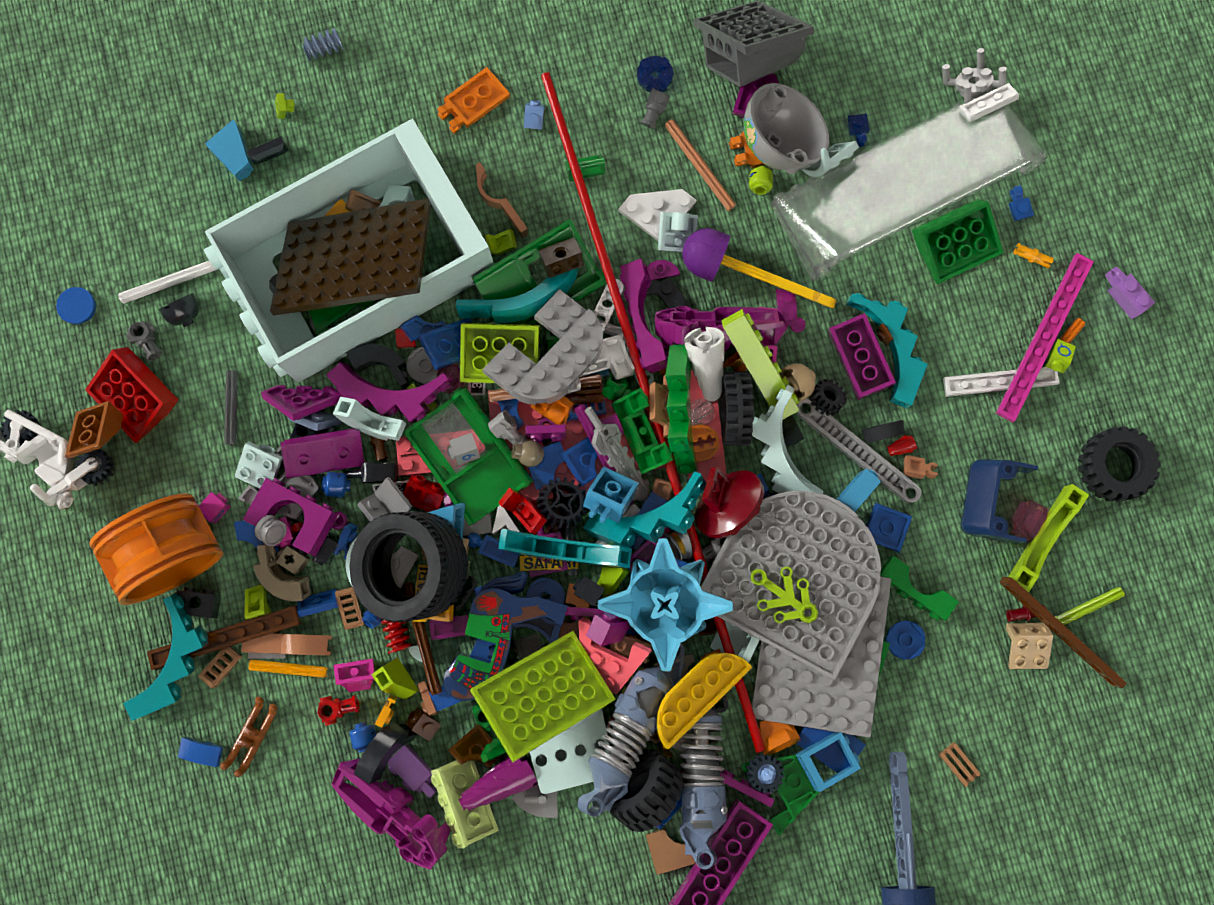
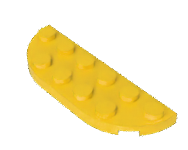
(697, 694)

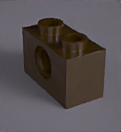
(561, 257)

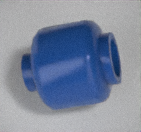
(335, 484)
(362, 736)

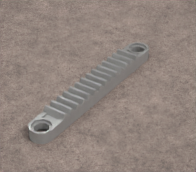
(859, 452)

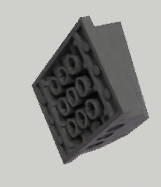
(751, 41)

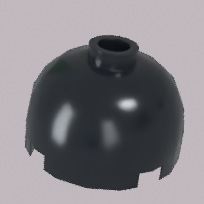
(181, 311)

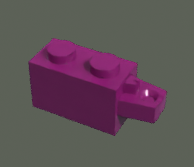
(607, 629)

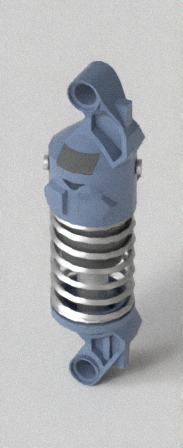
(703, 789)

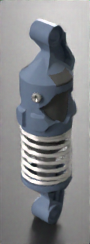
(633, 724)

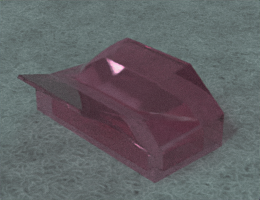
(1028, 519)

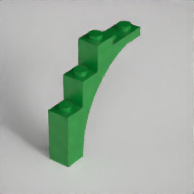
(679, 409)

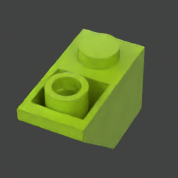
(395, 680)

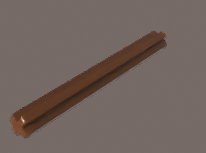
(424, 648)

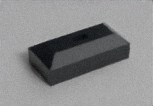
(268, 151)

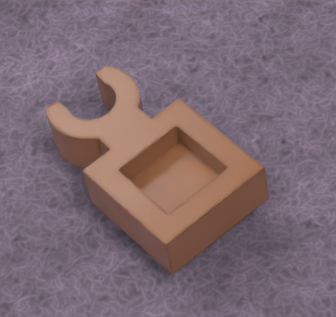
(917, 468)
(427, 704)

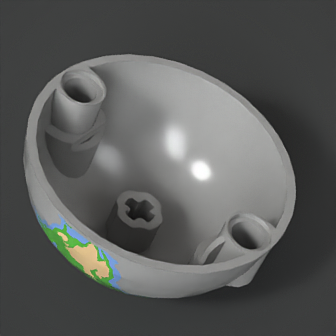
(784, 128)

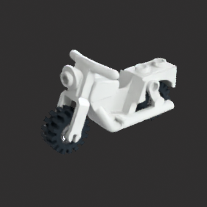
(30, 441)

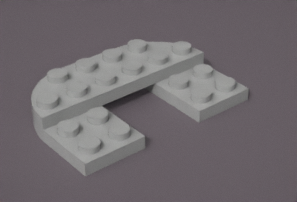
(563, 364)

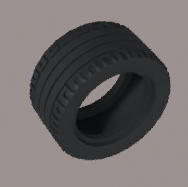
(372, 571)

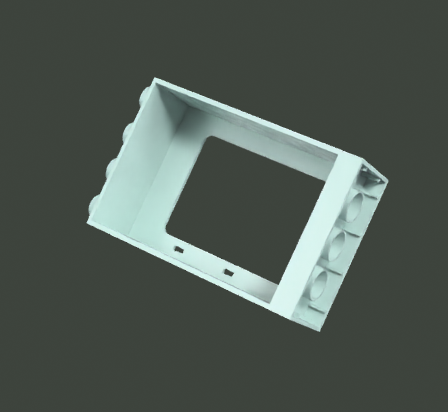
(251, 240)

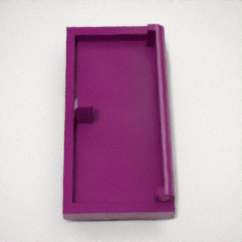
(322, 453)

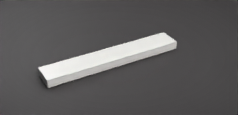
(993, 382)

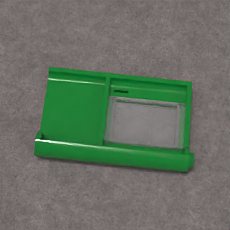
(477, 482)

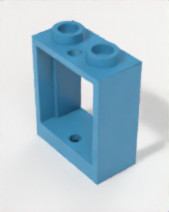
(859, 489)
(810, 769)

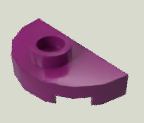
(662, 269)

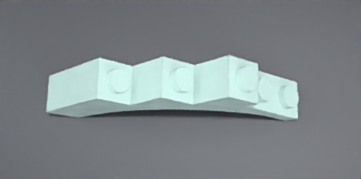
(776, 455)

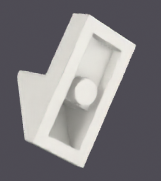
(503, 520)

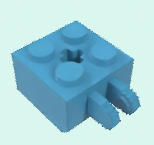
(610, 495)

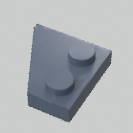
(318, 421)

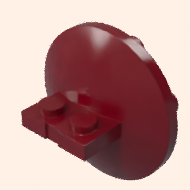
(728, 502)

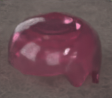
(454, 371)

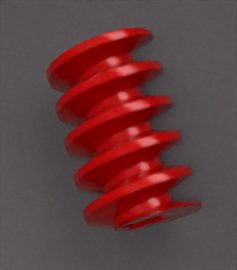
(396, 636)

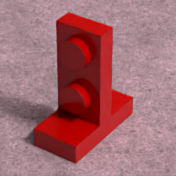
(524, 509)

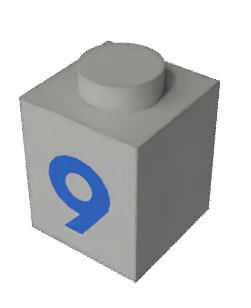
(463, 449)

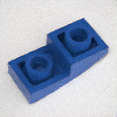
(201, 753)

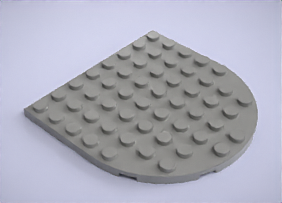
(819, 543)

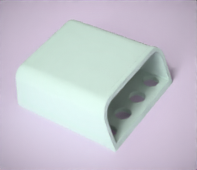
(565, 758)

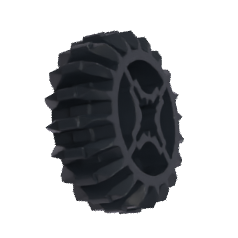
(556, 488)

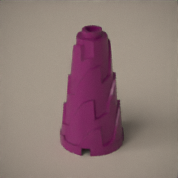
(499, 783)

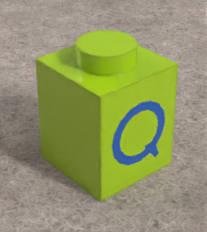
(1060, 356)

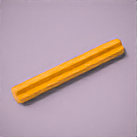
(287, 668)

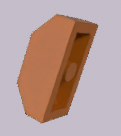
(777, 736)

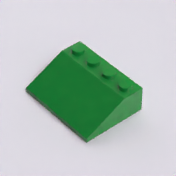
(958, 240)

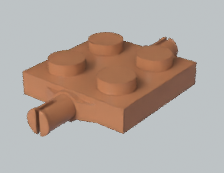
(658, 405)

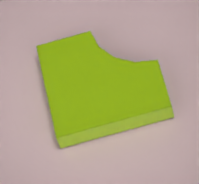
(611, 579)

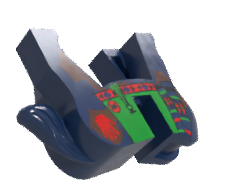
(492, 619)

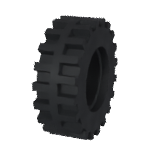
(736, 409)

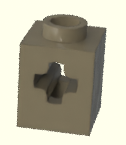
(299, 563)

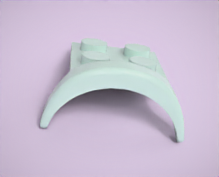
(831, 157)

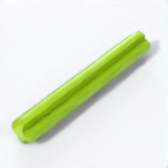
(1091, 605)

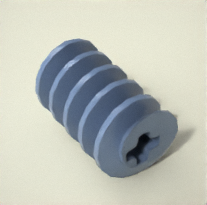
(322, 44)

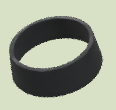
(884, 431)

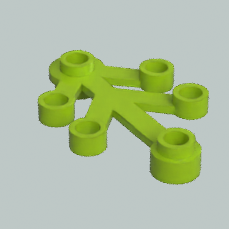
(786, 598)

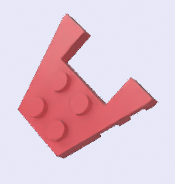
(612, 666)

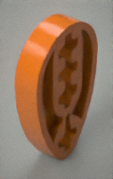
(707, 452)

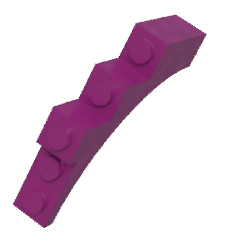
(386, 402)

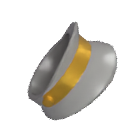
(680, 545)

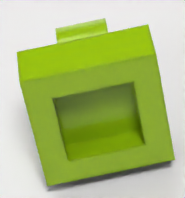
(283, 106)

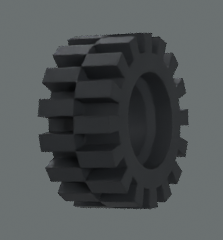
(833, 391)

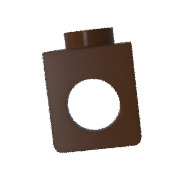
(884, 335)

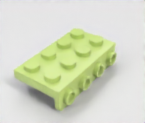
(465, 825)

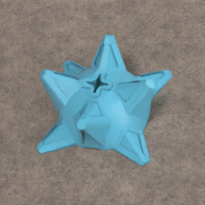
(683, 606)

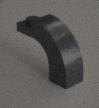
(375, 354)
(380, 750)

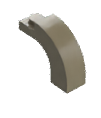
(276, 580)

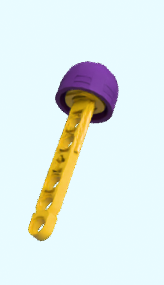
(706, 250)

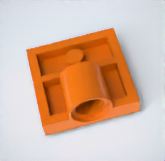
(556, 412)

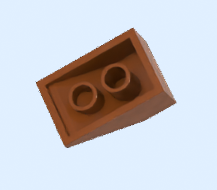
(93, 428)

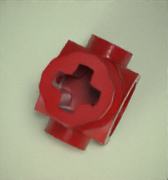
(337, 707)

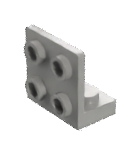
(385, 500)

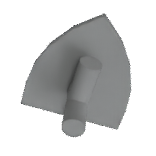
(537, 803)

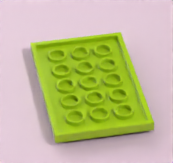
(542, 695)

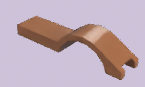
(500, 203)
(289, 644)

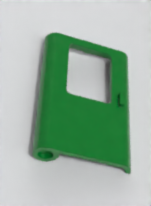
(512, 278)

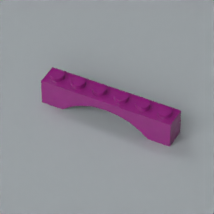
(637, 281)

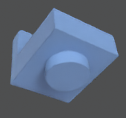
(534, 115)

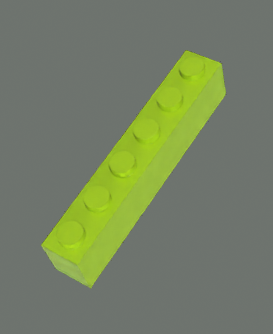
(758, 359)

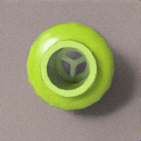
(761, 180)

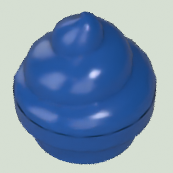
(371, 620)

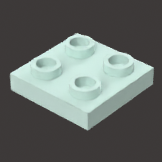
(675, 230)
(258, 464)

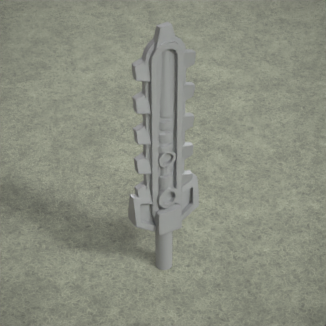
(607, 442)

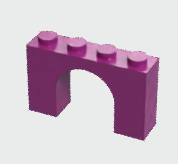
(317, 518)

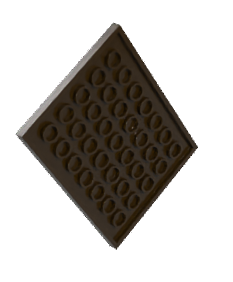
(352, 257)

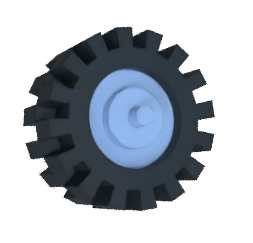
(765, 773)

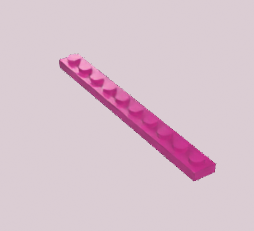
(1044, 338)

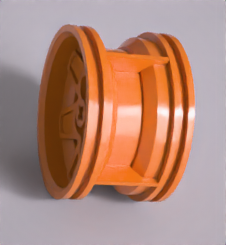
(155, 548)

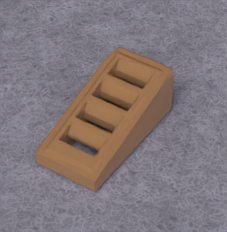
(343, 609)
(215, 662)

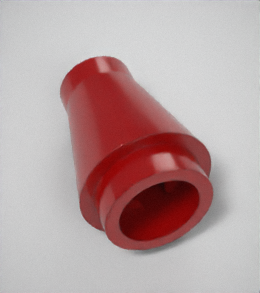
(902, 446)

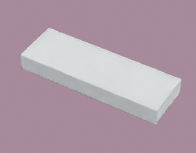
(989, 102)

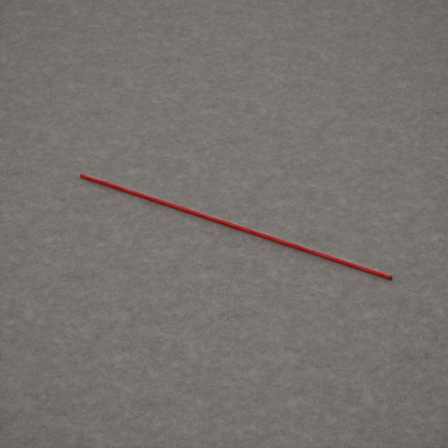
(641, 376)

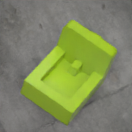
(501, 242)

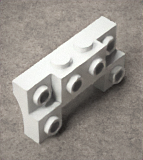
(612, 356)

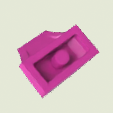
(355, 675)

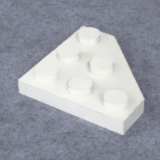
(646, 207)

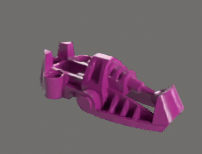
(677, 322)
(388, 811)

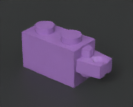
(1128, 293)
(412, 770)

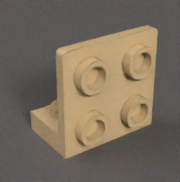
(1029, 645)

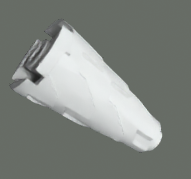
(707, 358)

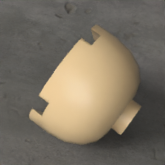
(801, 379)

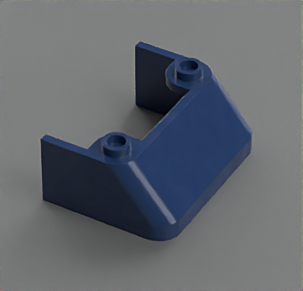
(981, 499)

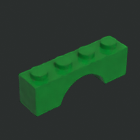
(937, 604)

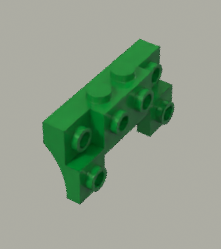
(639, 431)

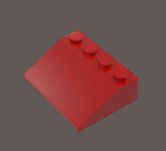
(133, 391)

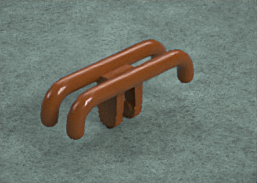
(250, 737)

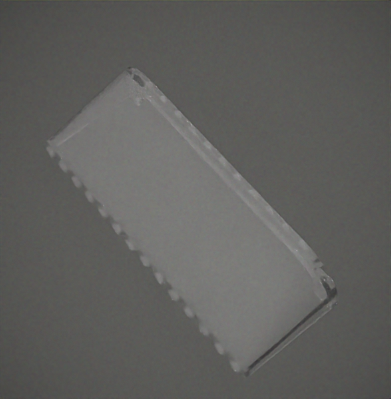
(902, 183)

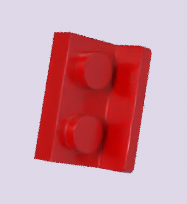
(424, 493)

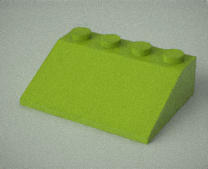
(485, 340)

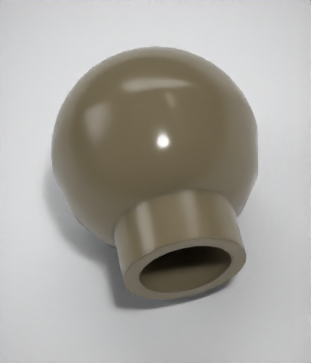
(529, 453)

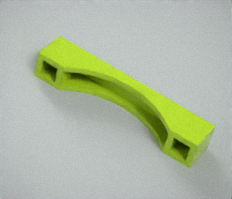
(1060, 514)

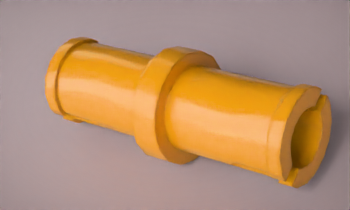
(1033, 255)

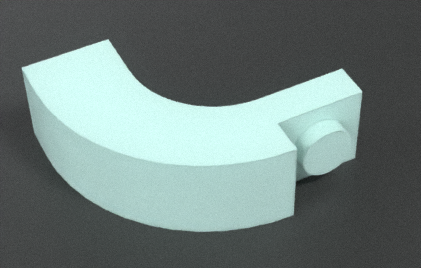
(368, 422)

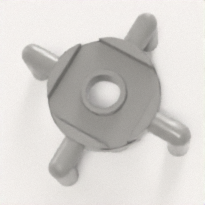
(980, 76)

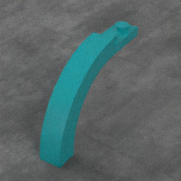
(520, 306)

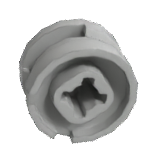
(270, 530)

